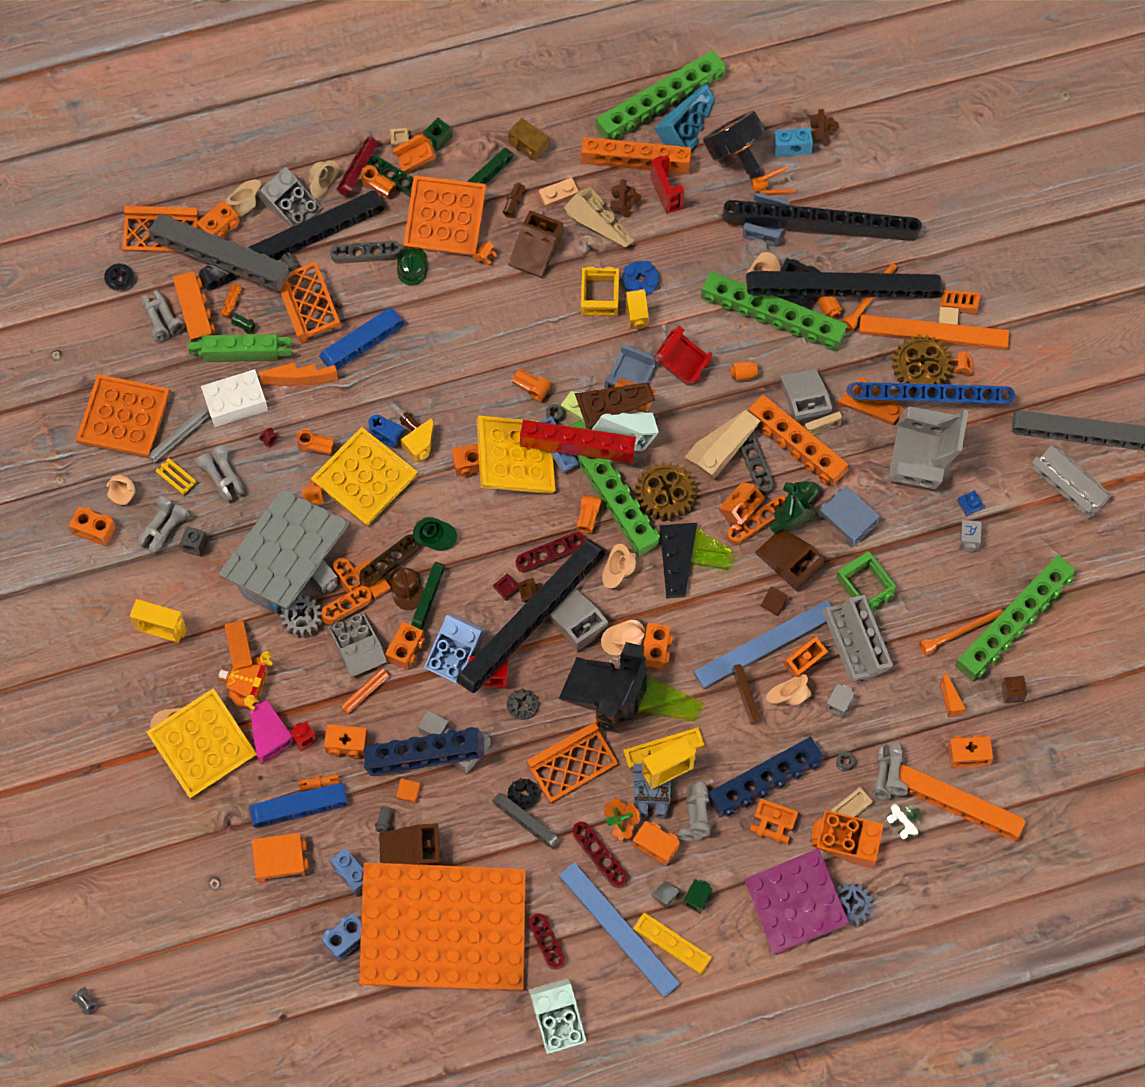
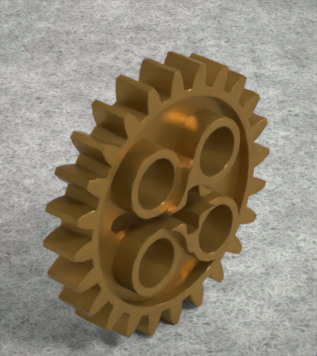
(919, 348)
(649, 495)

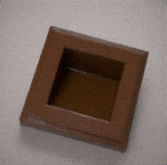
(774, 600)

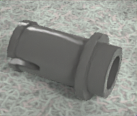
(291, 263)
(384, 819)

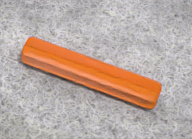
(364, 691)

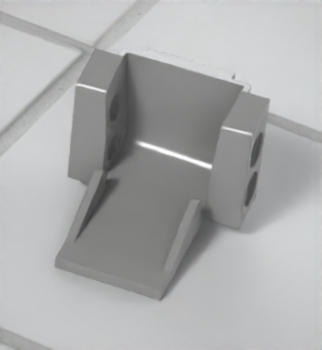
(926, 446)

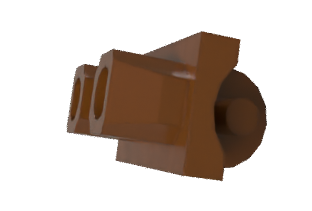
(825, 125)
(627, 198)

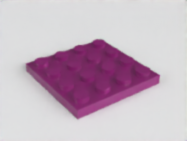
(796, 901)

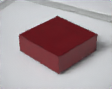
(506, 586)

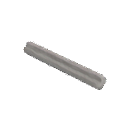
(178, 435)

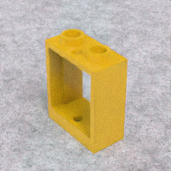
(599, 308)
(158, 621)
(668, 763)

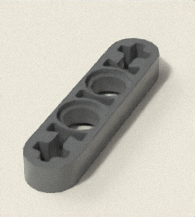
(365, 255)
(754, 461)
(525, 820)

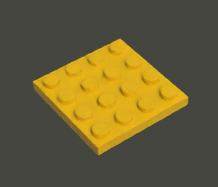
(508, 465)
(364, 476)
(201, 743)

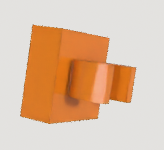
(483, 252)
(964, 364)
(313, 494)

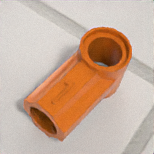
(378, 182)
(534, 386)
(317, 442)
(589, 509)

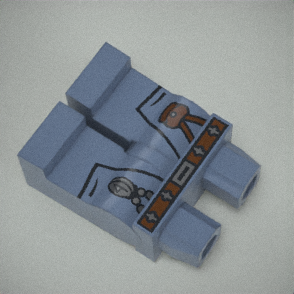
(646, 798)

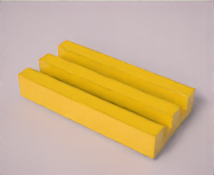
(165, 467)

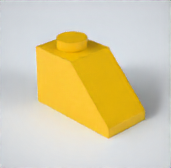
(637, 309)
(419, 441)

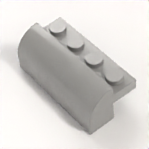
(1071, 481)
(857, 639)

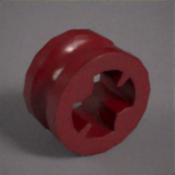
(268, 437)

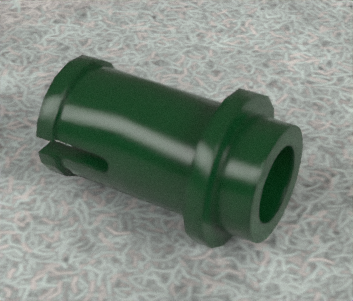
(243, 323)

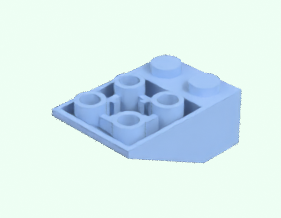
(453, 646)

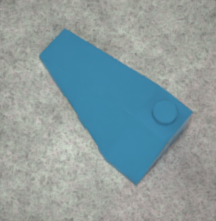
(686, 120)

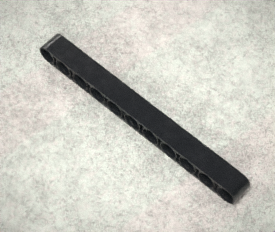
(813, 218)
(303, 234)
(843, 284)
(530, 616)

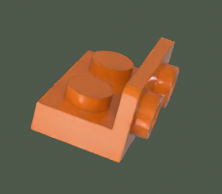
(414, 153)

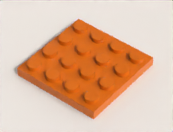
(444, 215)
(123, 415)

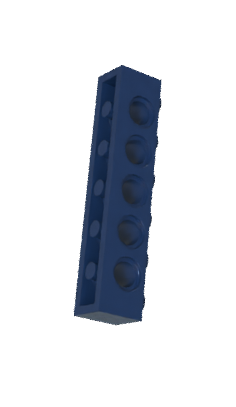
(806, 749)
(377, 764)

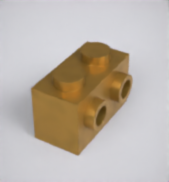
(528, 139)

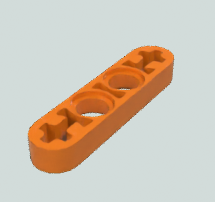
(758, 519)

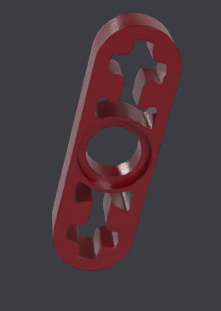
(535, 930)

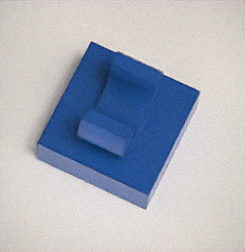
(970, 503)

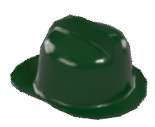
(412, 266)
(435, 534)

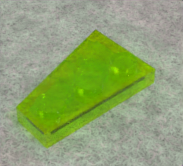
(670, 702)

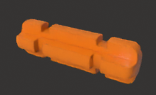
(230, 301)

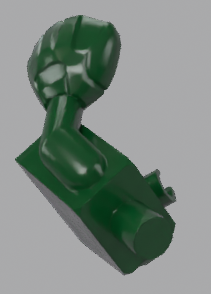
(797, 508)

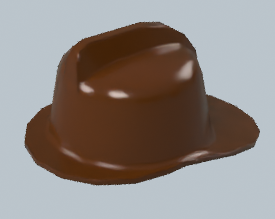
(406, 588)

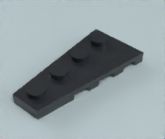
(677, 551)

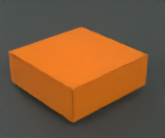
(407, 790)

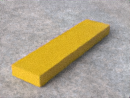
(637, 753)
(672, 943)

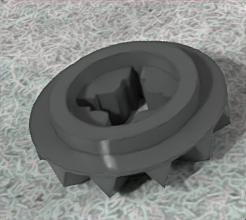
(525, 711)

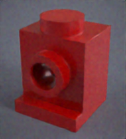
(301, 733)

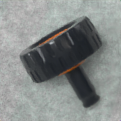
(736, 138)

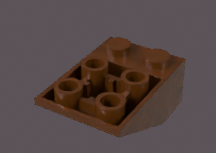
(536, 243)
(791, 558)
(411, 845)

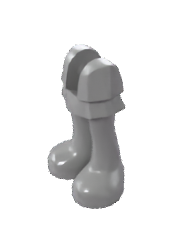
(159, 332)
(220, 456)
(165, 508)
(891, 758)
(698, 822)

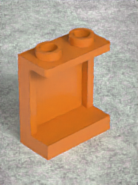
(279, 856)

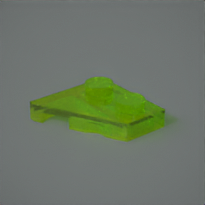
(710, 552)

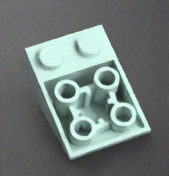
(639, 425)
(557, 1015)

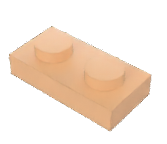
(558, 192)

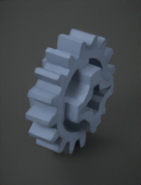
(859, 904)

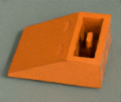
(850, 838)

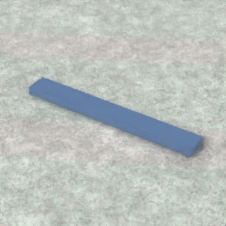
(762, 645)
(619, 930)

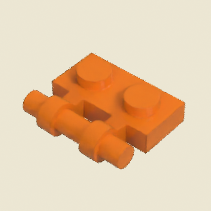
(775, 815)

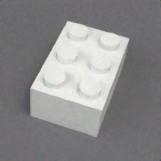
(234, 398)

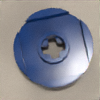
(636, 269)

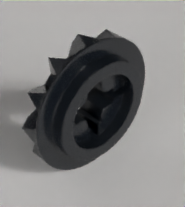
(122, 270)
(527, 801)

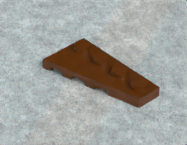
(612, 401)

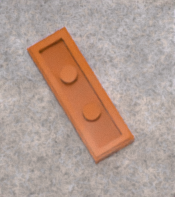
(238, 644)

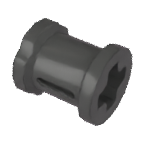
(86, 1007)

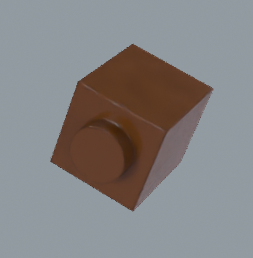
(1014, 689)

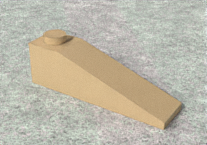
(719, 447)

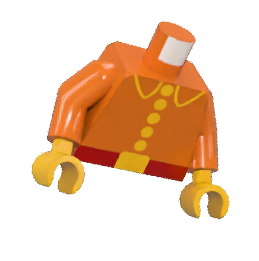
(246, 682)

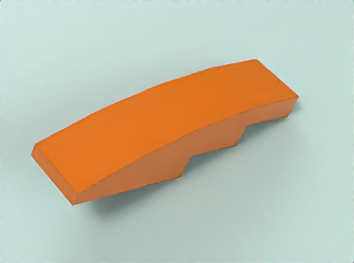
(291, 376)

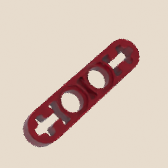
(356, 166)
(548, 548)
(601, 853)

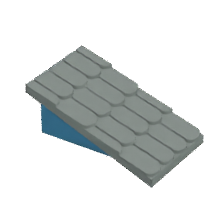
(283, 551)

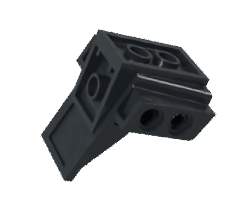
(607, 689)

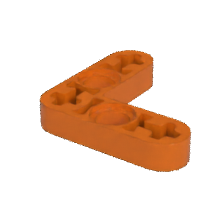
(351, 597)

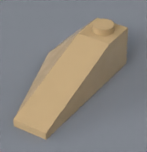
(589, 209)

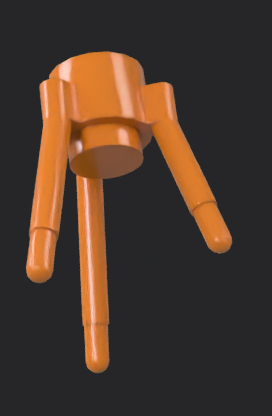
(760, 183)

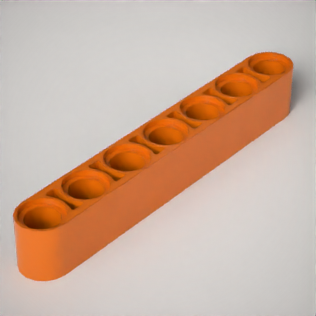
(961, 803)

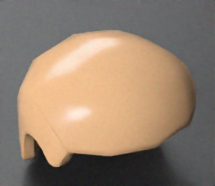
(120, 489)

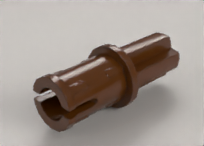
(513, 200)

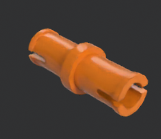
(318, 782)

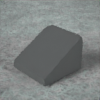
(665, 894)

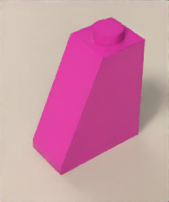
(269, 732)

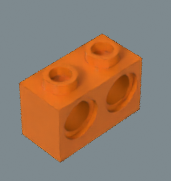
(90, 529)
(400, 644)
(653, 645)

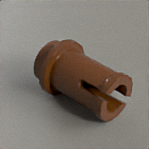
(407, 420)

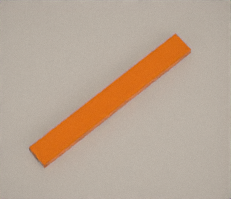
(946, 332)

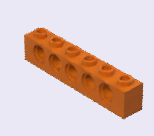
(633, 154)
(794, 431)

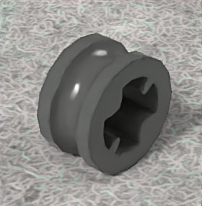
(554, 407)
(845, 767)

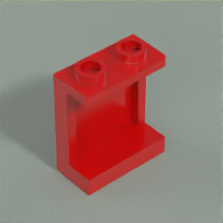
(671, 198)
(682, 357)

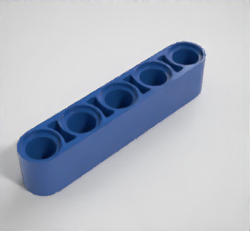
(362, 339)
(298, 805)

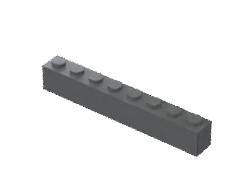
(219, 252)

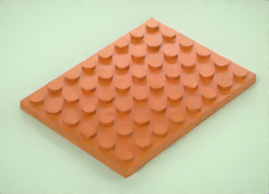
(442, 927)

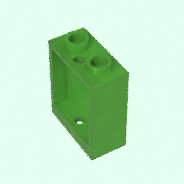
(856, 566)

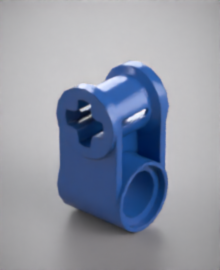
(385, 430)

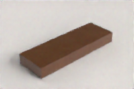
(745, 693)

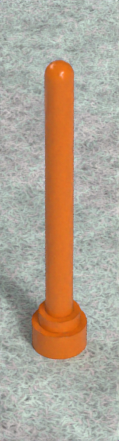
(851, 319)
(928, 645)

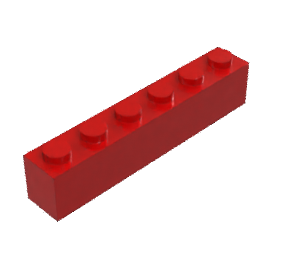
(577, 441)

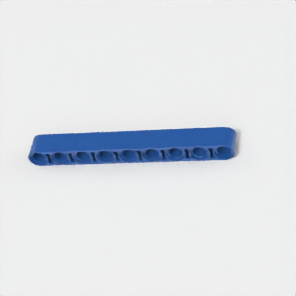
(939, 392)

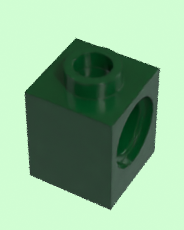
(441, 128)
(697, 895)

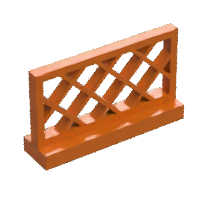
(148, 214)
(295, 311)
(561, 748)

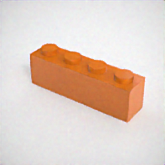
(192, 306)

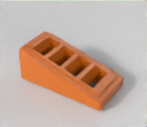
(968, 296)
(952, 701)

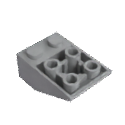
(288, 198)
(806, 396)
(578, 620)
(357, 644)

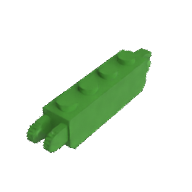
(241, 347)

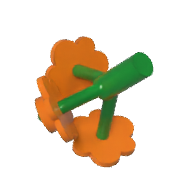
(617, 813)

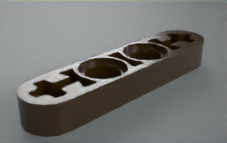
(387, 558)

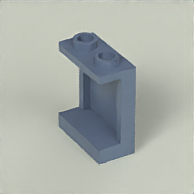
(767, 234)
(631, 365)
(849, 515)

